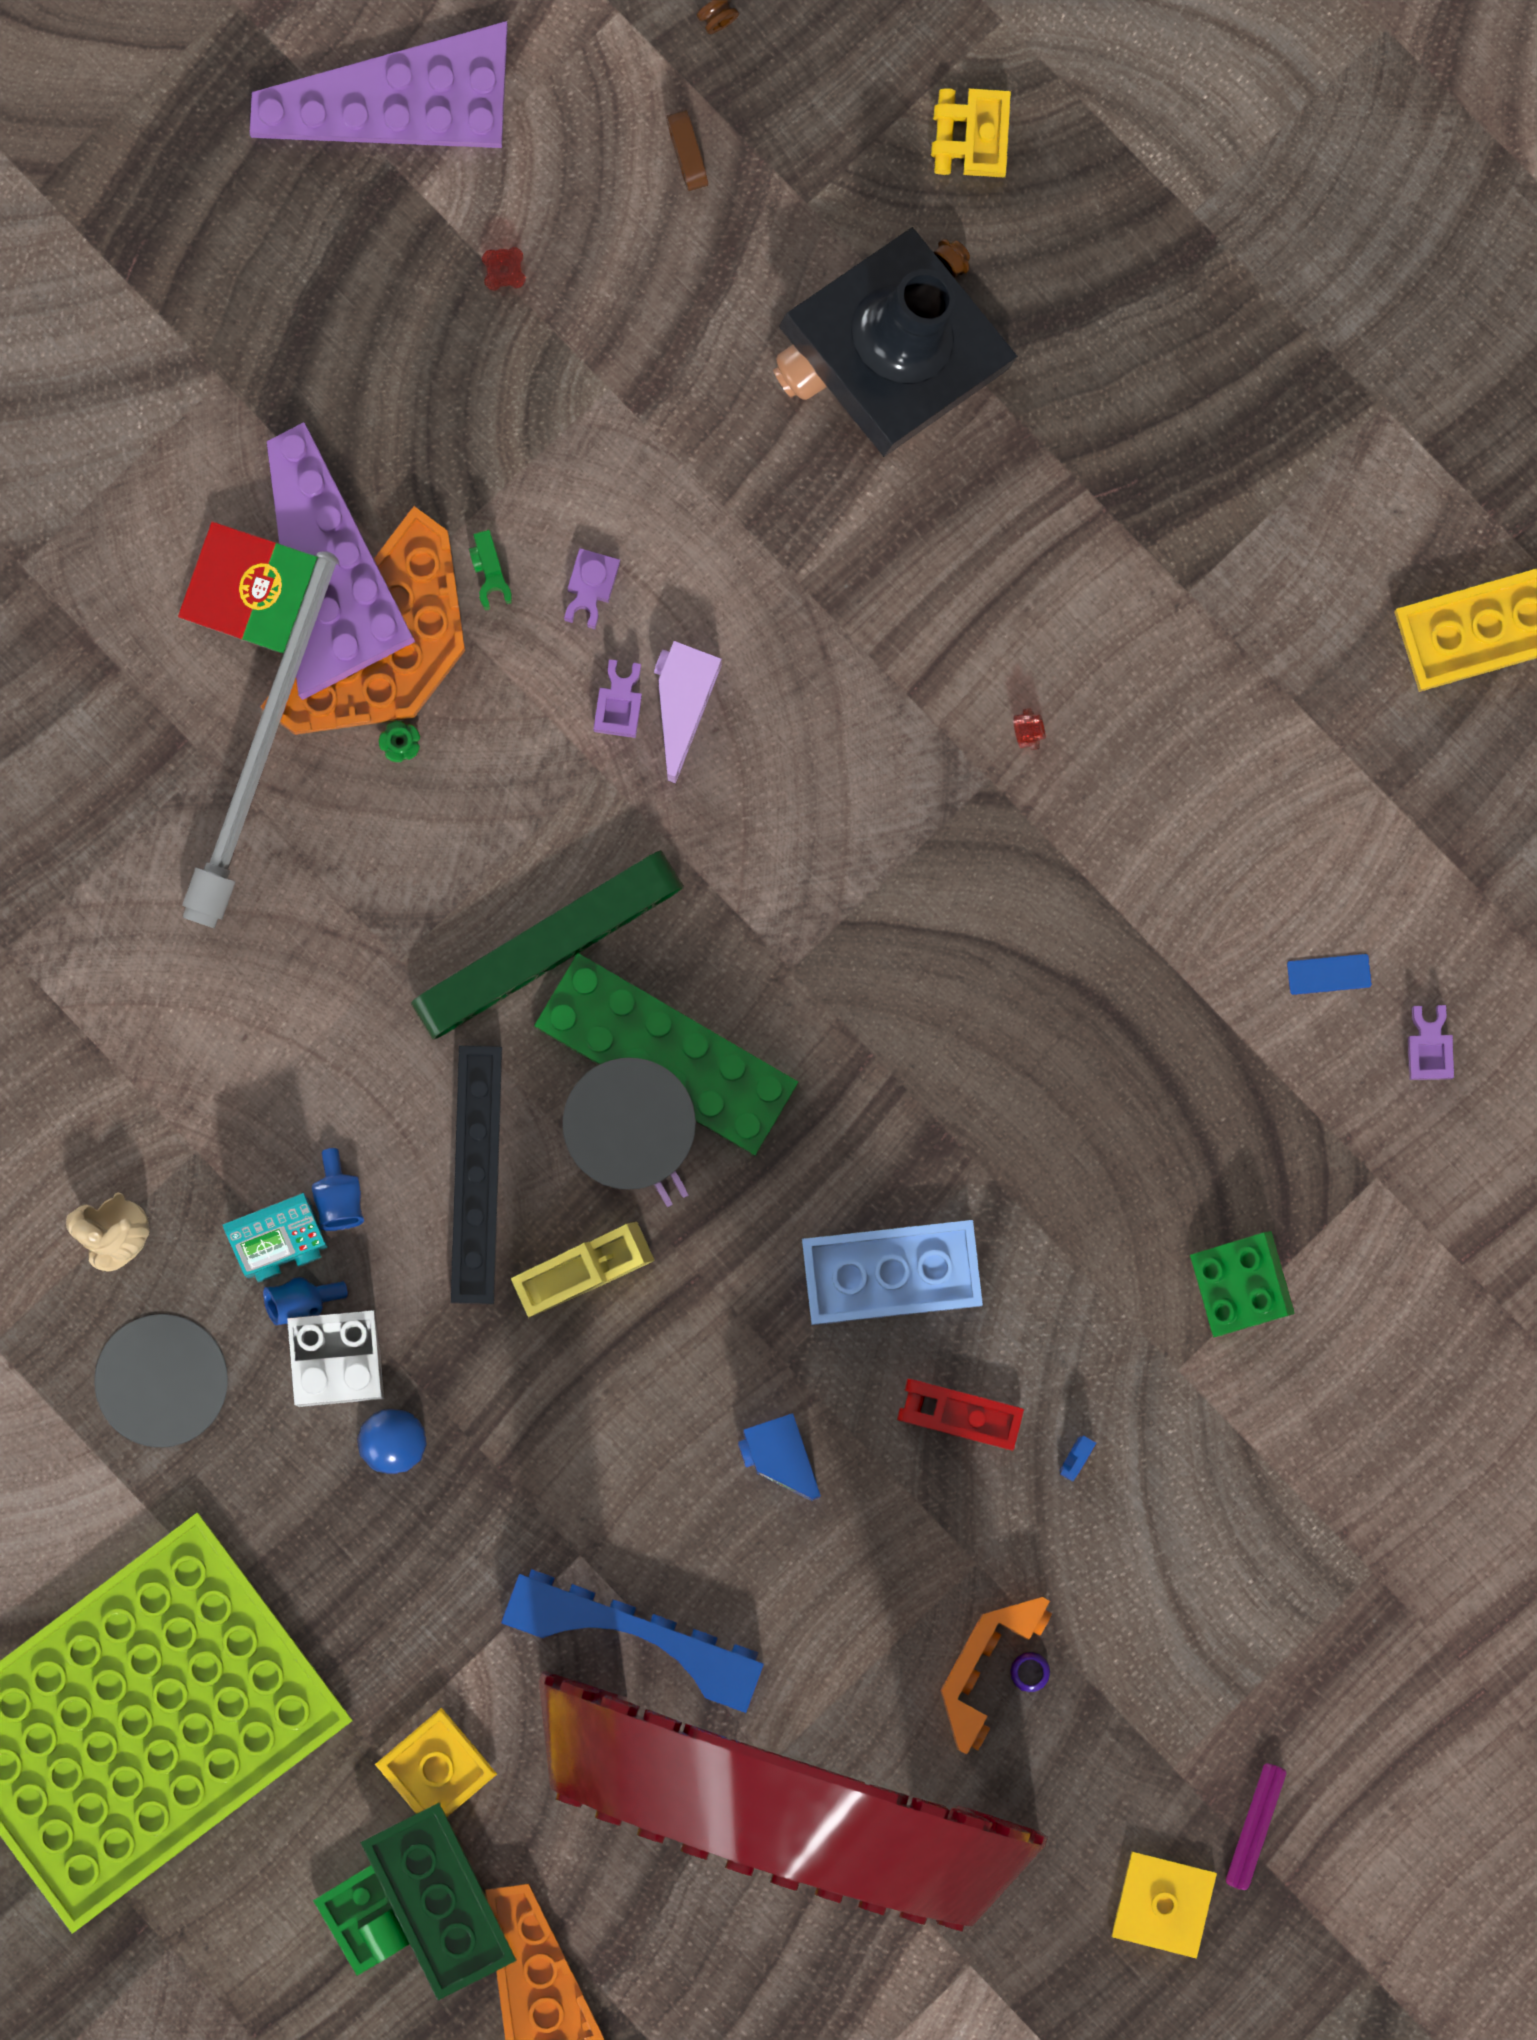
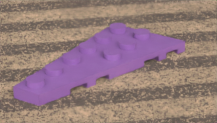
(358, 613)

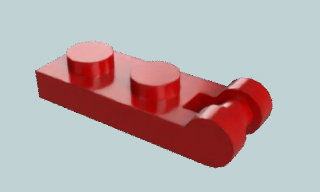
(962, 1415)

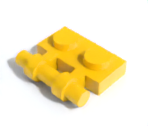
(986, 132)

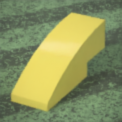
(582, 1269)

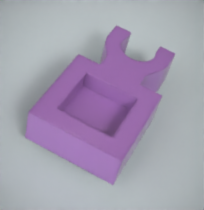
(591, 581)
(619, 707)
(1430, 1052)

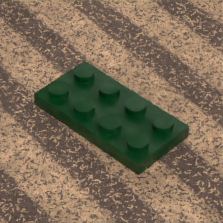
(438, 1901)

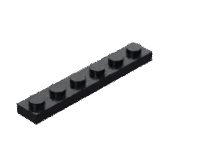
(476, 1175)

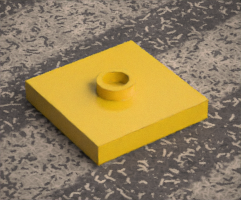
(436, 1766)
(1163, 1904)

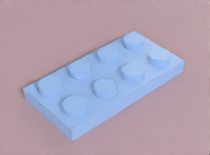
(892, 1272)

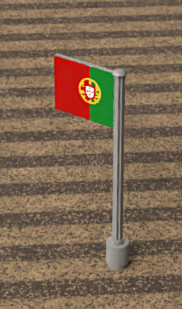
(270, 600)

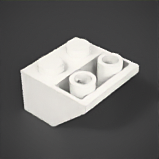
(335, 1358)

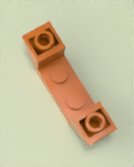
(964, 1720)

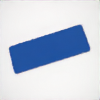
(1329, 974)

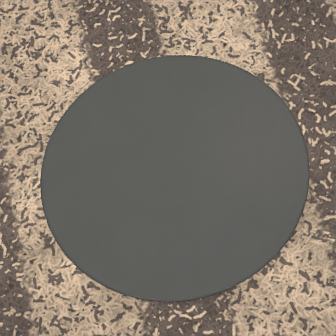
(629, 1123)
(161, 1380)

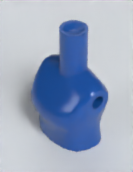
(337, 1195)
(300, 1299)

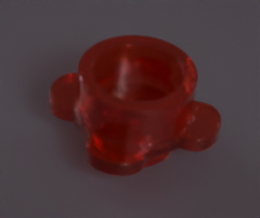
(495, 259)

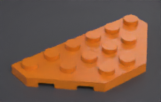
(423, 584)

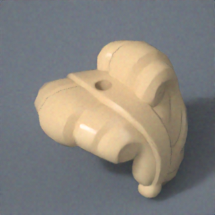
(111, 1233)

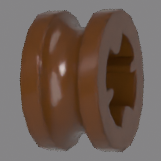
(717, 15)

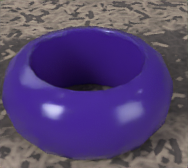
(1045, 1672)

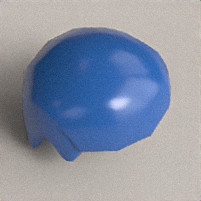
(391, 1441)

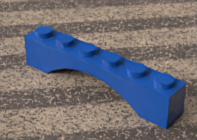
(547, 1610)

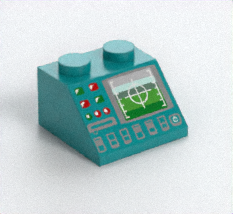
(276, 1237)

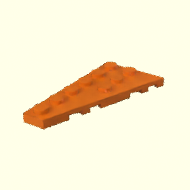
(539, 1989)

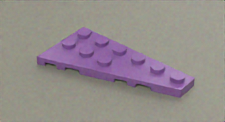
(418, 96)

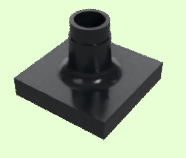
(898, 341)

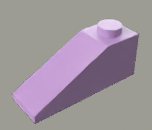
(684, 691)

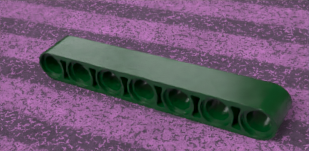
(547, 944)

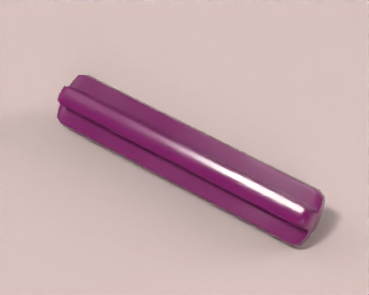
(1256, 1826)

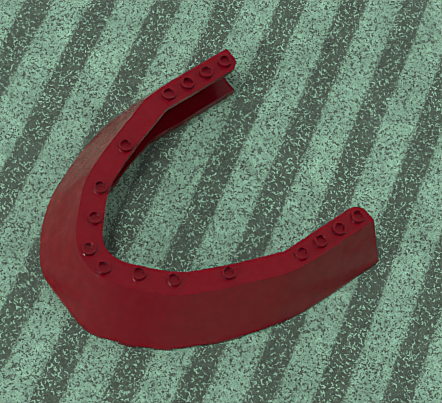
(776, 1811)

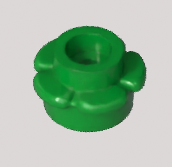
(402, 752)

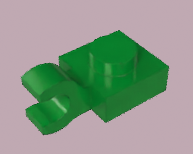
(485, 559)

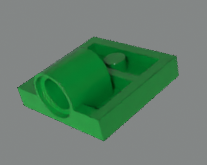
(1242, 1284)
(362, 1920)

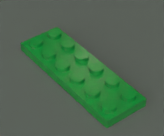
(615, 1020)

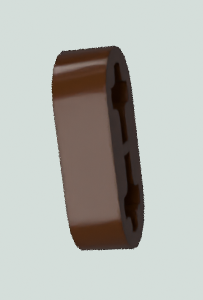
(687, 150)

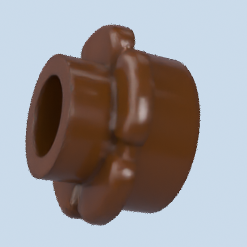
(953, 256)

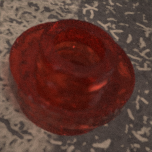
(1029, 729)

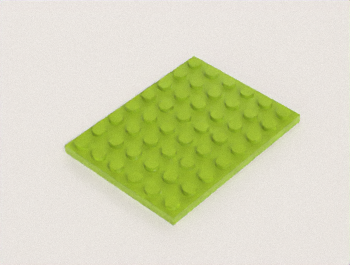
(149, 1721)

